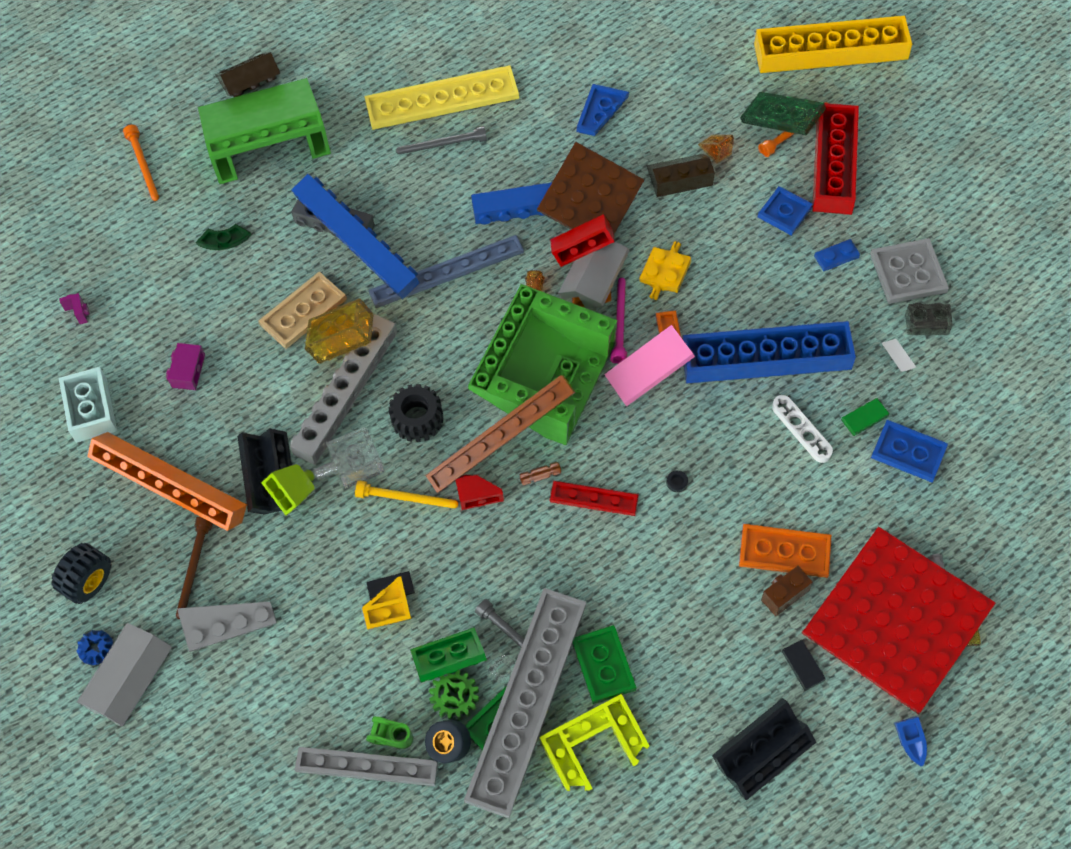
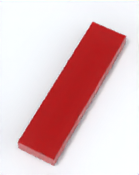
(594, 498)

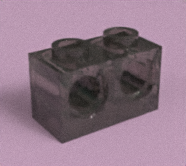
(928, 323)

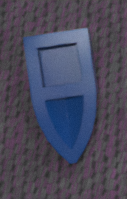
(912, 739)

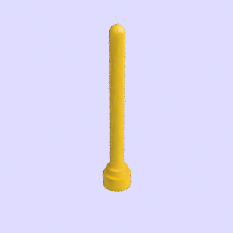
(365, 490)

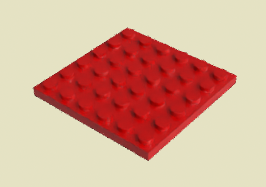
(898, 619)

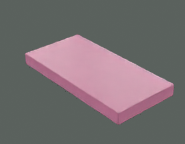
(649, 365)

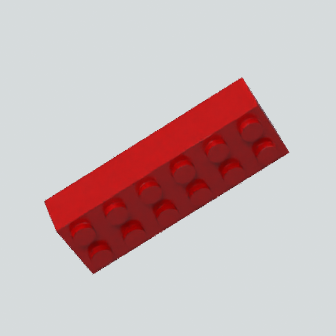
(836, 159)

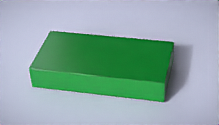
(865, 417)

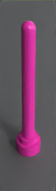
(619, 353)

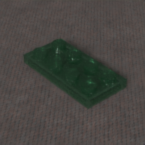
(783, 113)

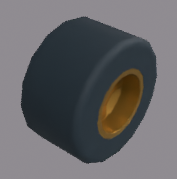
(439, 744)

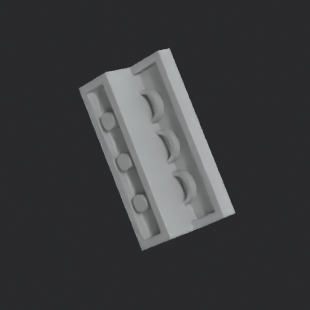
(594, 275)
(124, 674)

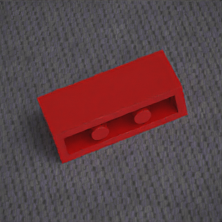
(582, 240)

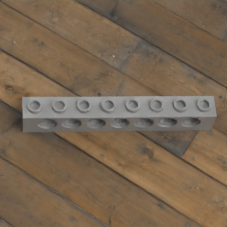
(334, 415)

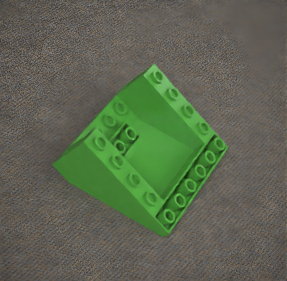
(260, 121)
(537, 345)

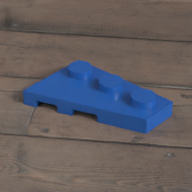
(599, 108)

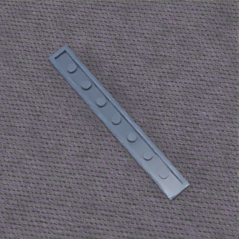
(453, 269)

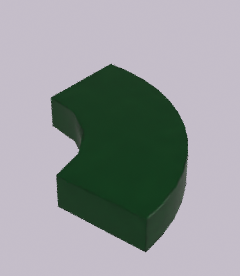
(223, 239)

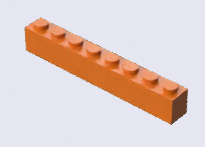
(167, 481)

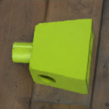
(289, 486)

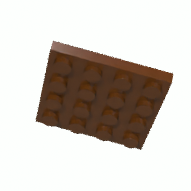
(589, 188)

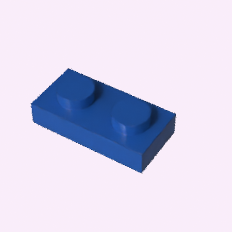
(837, 255)

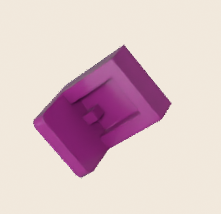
(76, 303)

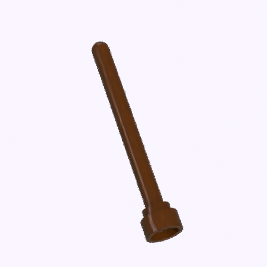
(202, 528)

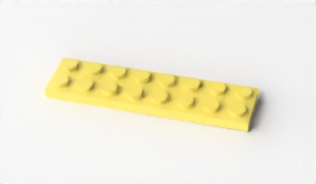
(441, 97)

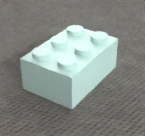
(87, 404)

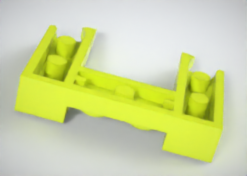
(611, 714)

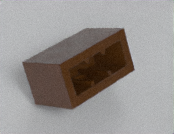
(786, 590)

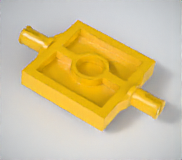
(665, 270)

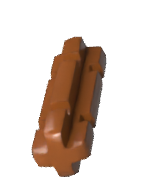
(540, 473)

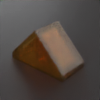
(718, 146)

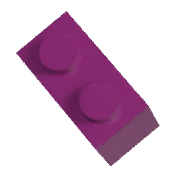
(185, 366)

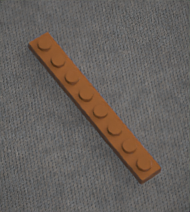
(500, 433)

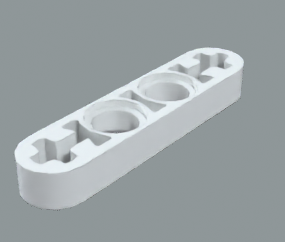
(805, 427)

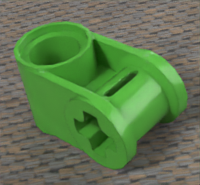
(385, 733)

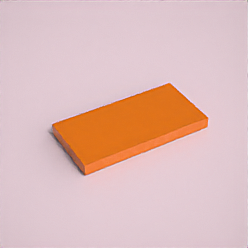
(785, 549)

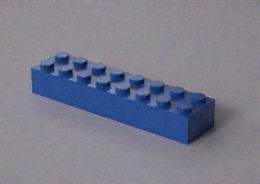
(769, 352)

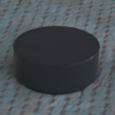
(677, 481)

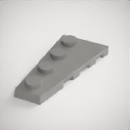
(223, 622)

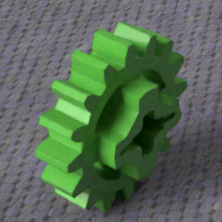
(447, 700)

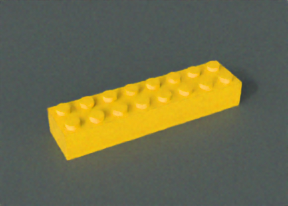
(832, 44)

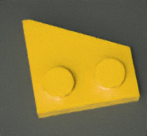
(387, 607)

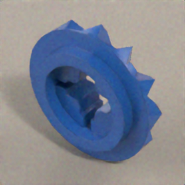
(93, 657)

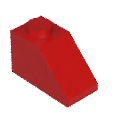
(477, 492)

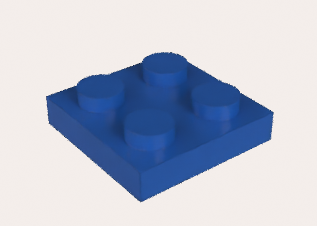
(785, 210)

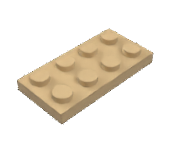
(290, 318)

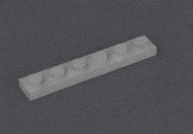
(366, 766)

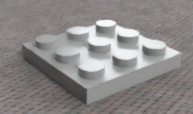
(909, 271)

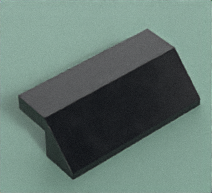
(259, 459)
(764, 749)

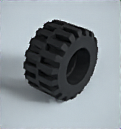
(418, 427)

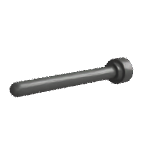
(478, 134)
(486, 610)

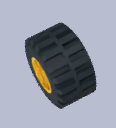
(81, 573)

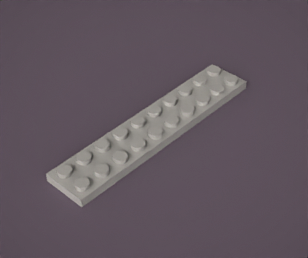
(525, 703)

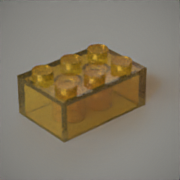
(339, 331)

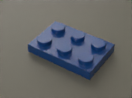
(909, 451)

